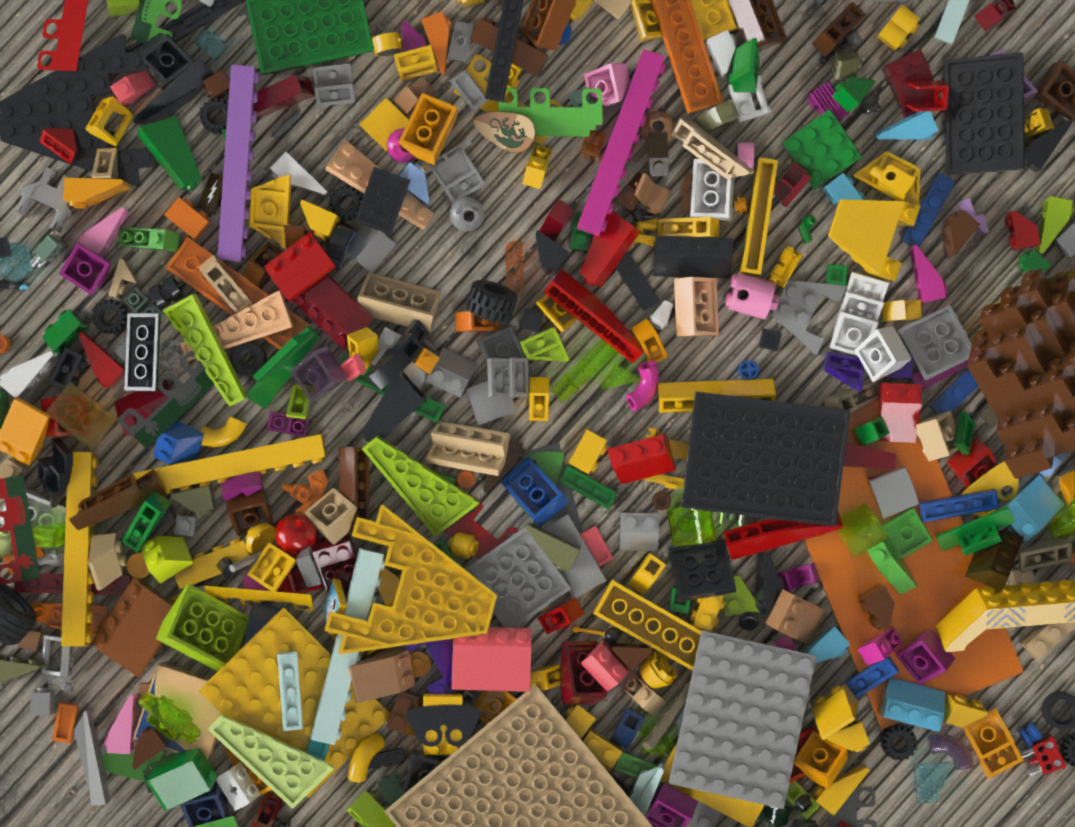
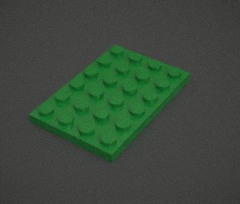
(307, 32)

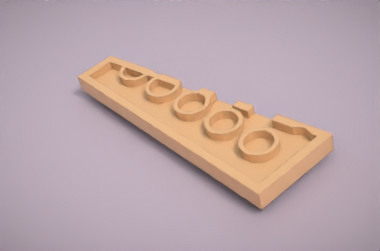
(356, 170)
(253, 322)

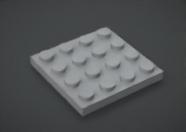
(520, 578)

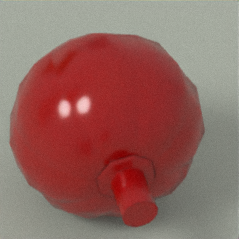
(295, 534)

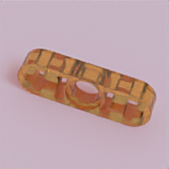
(520, 283)

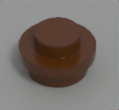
(661, 500)

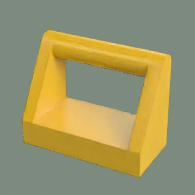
(415, 63)
(101, 116)

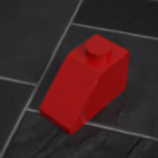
(561, 615)

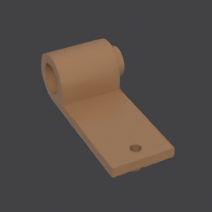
(651, 195)

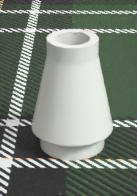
(661, 316)

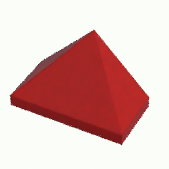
(60, 142)

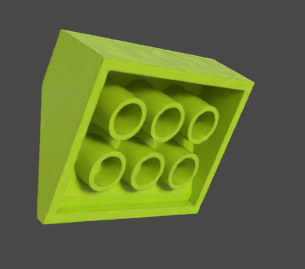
(203, 628)

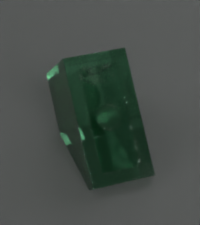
(775, 815)

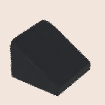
(224, 566)

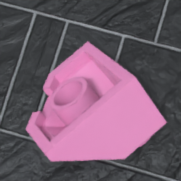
(611, 80)

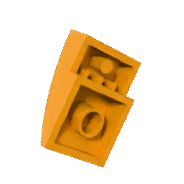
(992, 744)

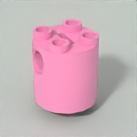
(758, 299)

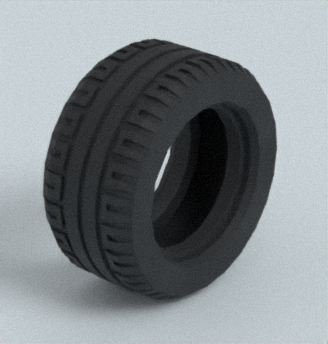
(16, 616)

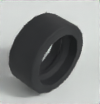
(1046, 707)

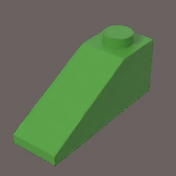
(892, 566)

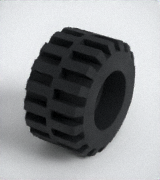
(491, 301)

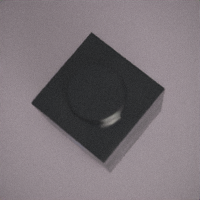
(531, 320)

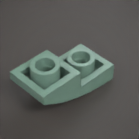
(140, 303)

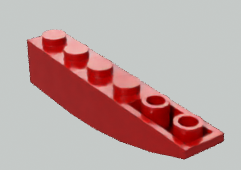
(772, 534)

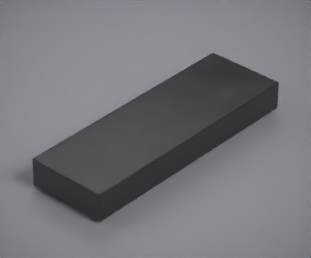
(636, 282)

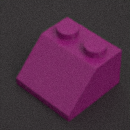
(86, 269)
(925, 657)
(670, 808)

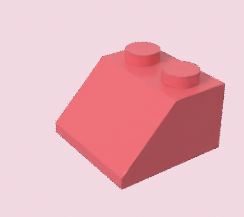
(605, 665)

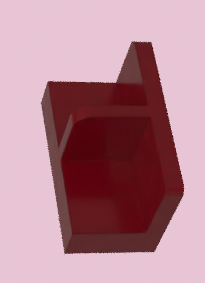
(791, 184)

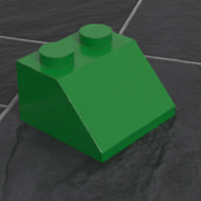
(745, 67)
(64, 331)

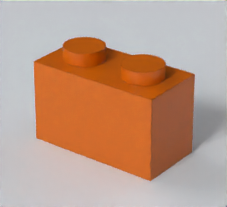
(187, 218)

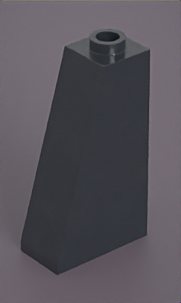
(396, 405)

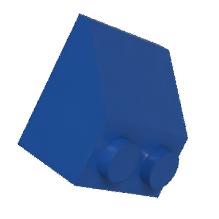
(178, 444)

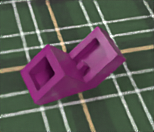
(798, 576)

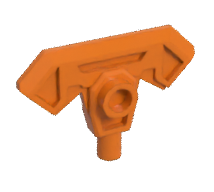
(308, 494)

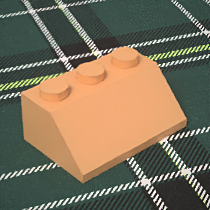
(696, 307)

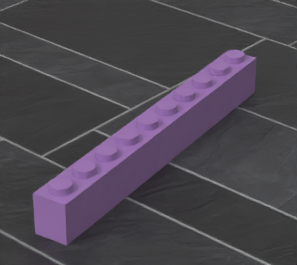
(237, 163)

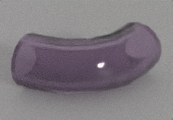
(953, 747)

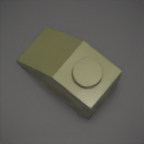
(846, 64)
(718, 116)
(197, 500)

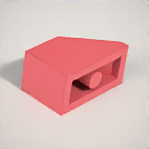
(133, 87)

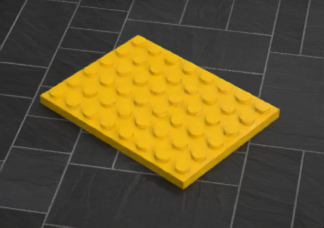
(250, 690)

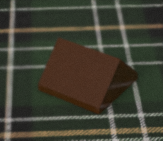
(631, 654)

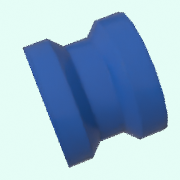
(751, 368)
(1030, 734)

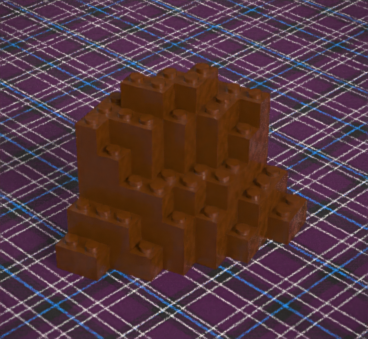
(1029, 369)

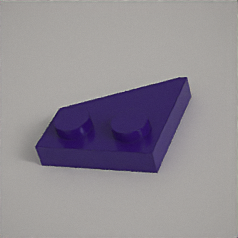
(846, 369)

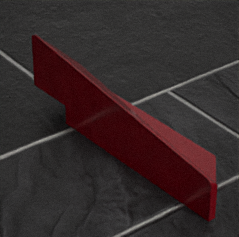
(868, 458)

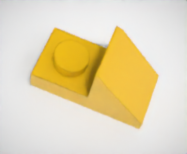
(901, 310)

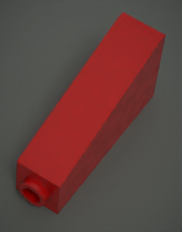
(608, 250)

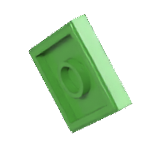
(907, 532)

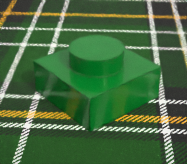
(836, 274)

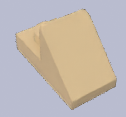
(122, 274)

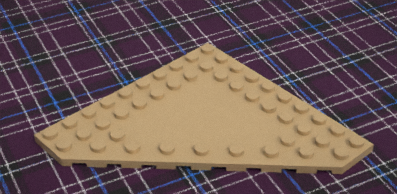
(519, 773)

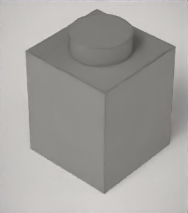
(42, 702)

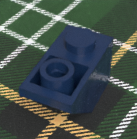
(627, 727)

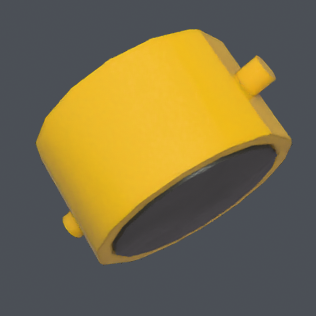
(387, 44)

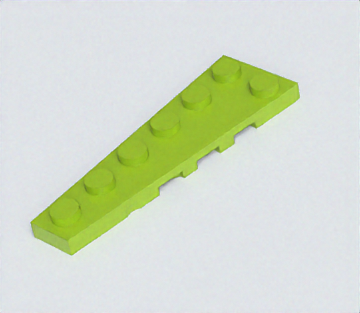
(194, 325)

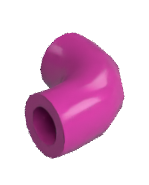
(647, 386)

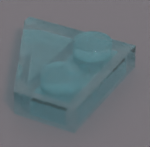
(930, 780)

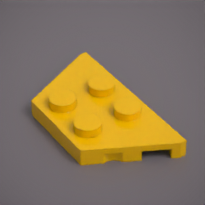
(883, 161)
(271, 208)

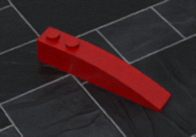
(593, 314)

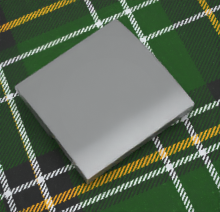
(333, 84)
(508, 377)
(487, 407)
(893, 492)

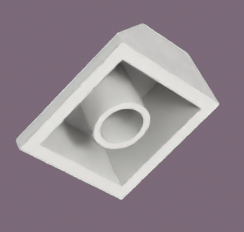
(882, 353)

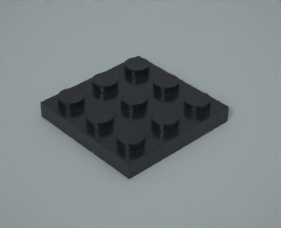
(702, 570)

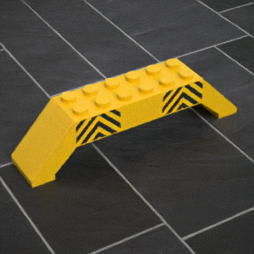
(1013, 607)

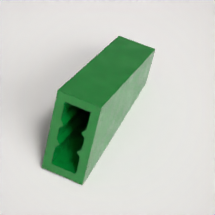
(172, 151)

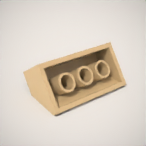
(398, 301)

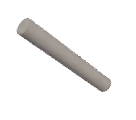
(246, 561)

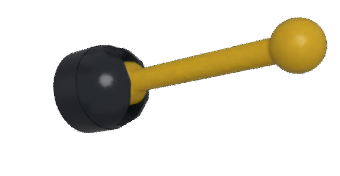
(610, 634)

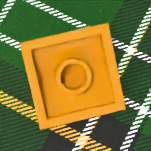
(493, 703)

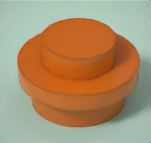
(5, 344)
(465, 479)

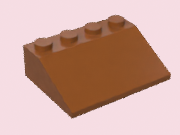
(132, 627)

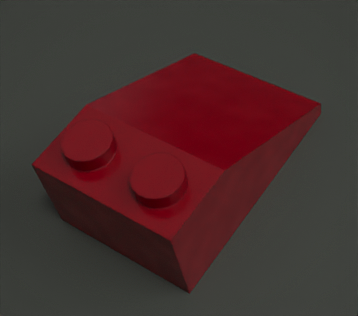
(909, 68)
(576, 682)

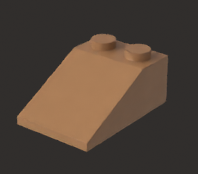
(796, 617)
(382, 674)

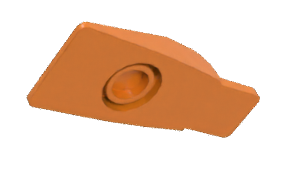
(52, 615)

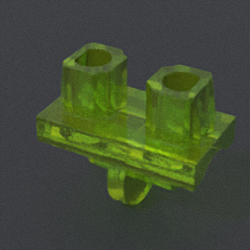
(662, 747)

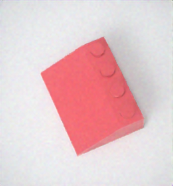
(493, 660)

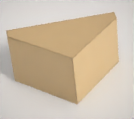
(105, 164)

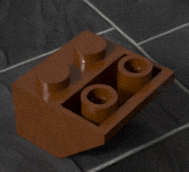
(879, 606)

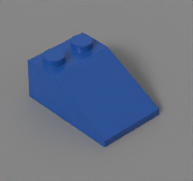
(534, 491)

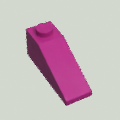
(928, 281)

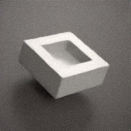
(185, 525)

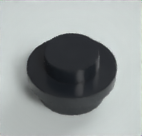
(748, 620)
(803, 803)

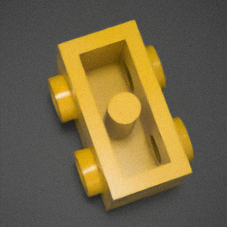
(706, 612)

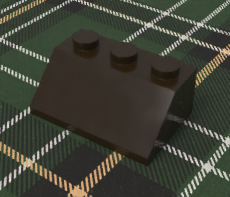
(994, 564)

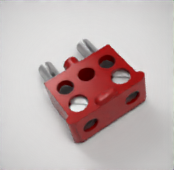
(1052, 757)

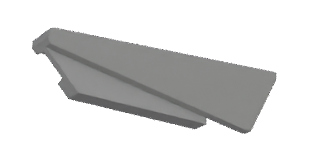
(92, 759)

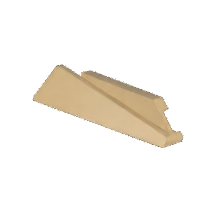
(710, 150)

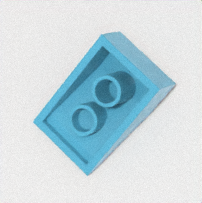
(1033, 508)

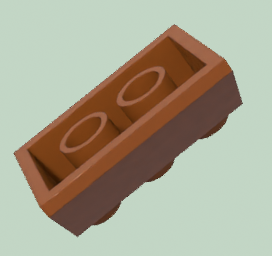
(547, 22)

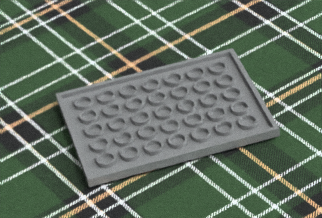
(742, 719)

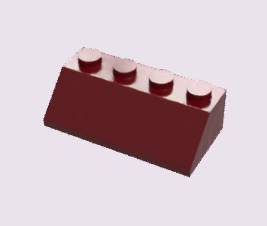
(333, 310)

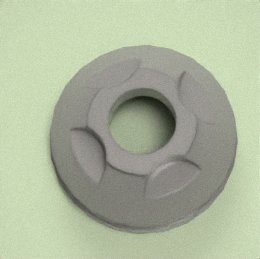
(462, 205)

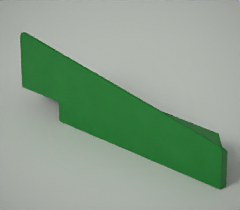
(277, 369)

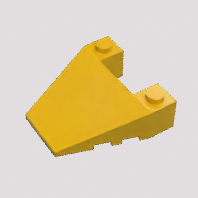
(867, 231)

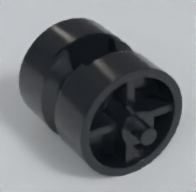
(166, 292)

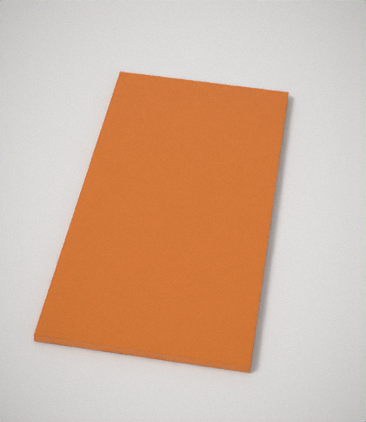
(937, 573)

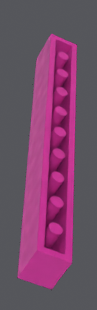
(621, 142)

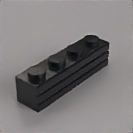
(387, 758)

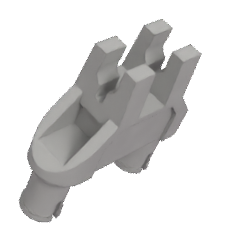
(48, 195)

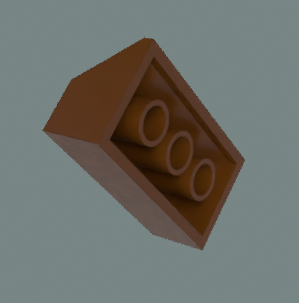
(759, 21)

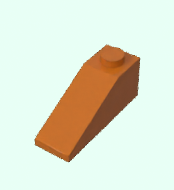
(438, 35)

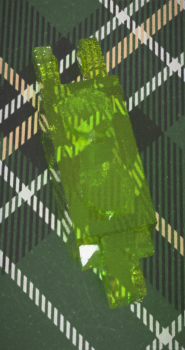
(169, 718)

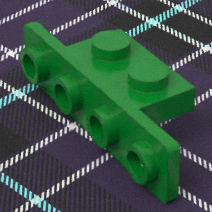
(977, 533)

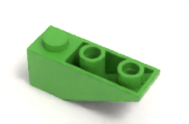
(149, 239)

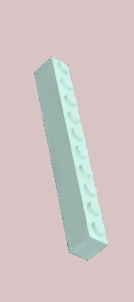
(338, 679)

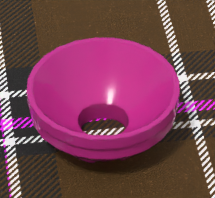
(395, 150)

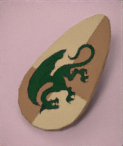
(507, 130)

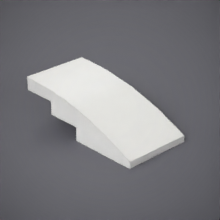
(858, 312)

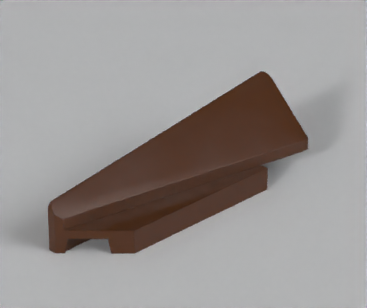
(117, 499)

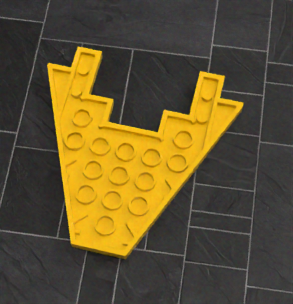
(432, 599)

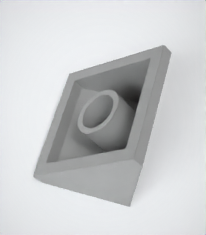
(370, 247)

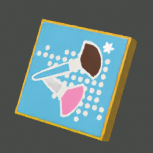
(335, 600)

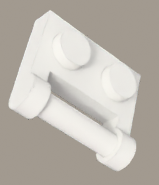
(745, 105)

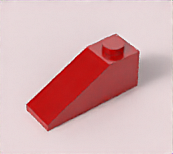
(102, 363)

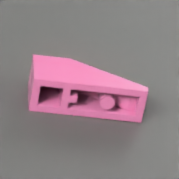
(102, 234)
(121, 734)

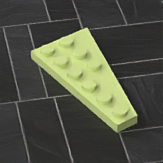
(279, 765)

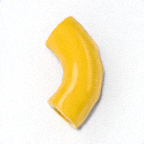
(225, 435)
(362, 757)

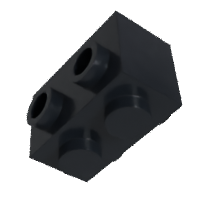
(68, 368)

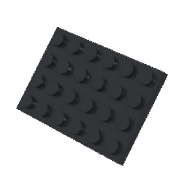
(985, 114)

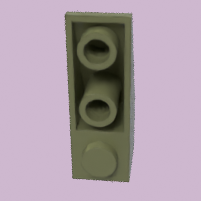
(15, 667)

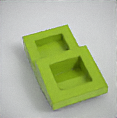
(796, 790)

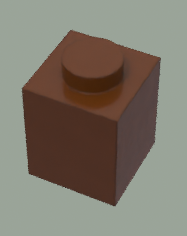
(217, 85)

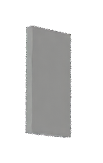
(585, 572)

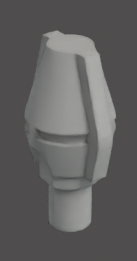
(55, 557)

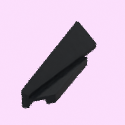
(176, 94)

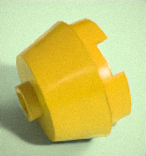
(657, 671)

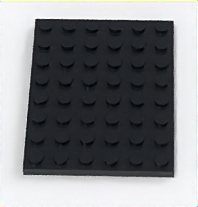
(765, 458)

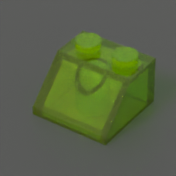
(690, 526)
(861, 530)

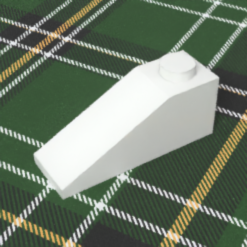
(300, 177)

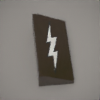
(212, 194)

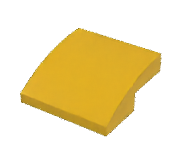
(271, 567)

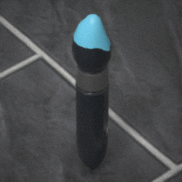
(12, 285)

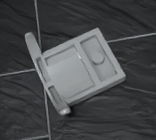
(456, 172)

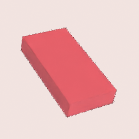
(353, 367)
(597, 545)

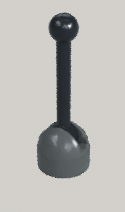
(852, 38)

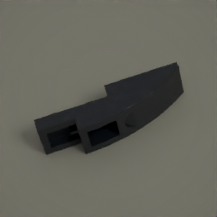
(400, 356)

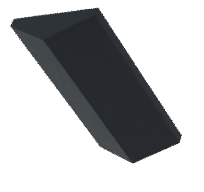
(142, 351)

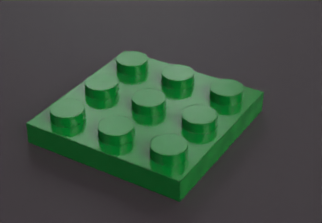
(822, 148)

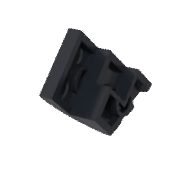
(56, 471)

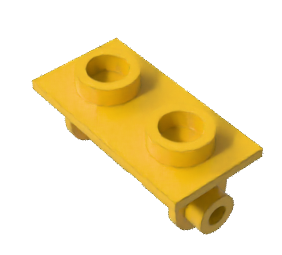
(782, 272)

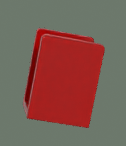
(938, 104)

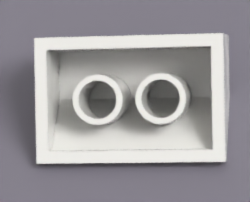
(711, 193)

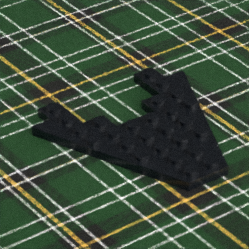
(67, 102)

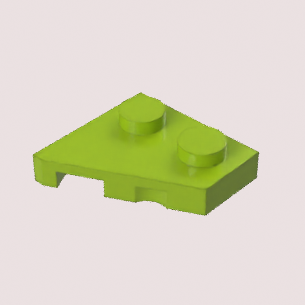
(545, 347)
(741, 601)

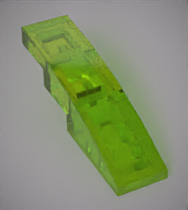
(583, 371)

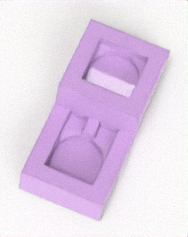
(966, 205)

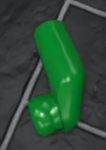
(805, 227)

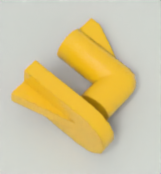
(649, 225)

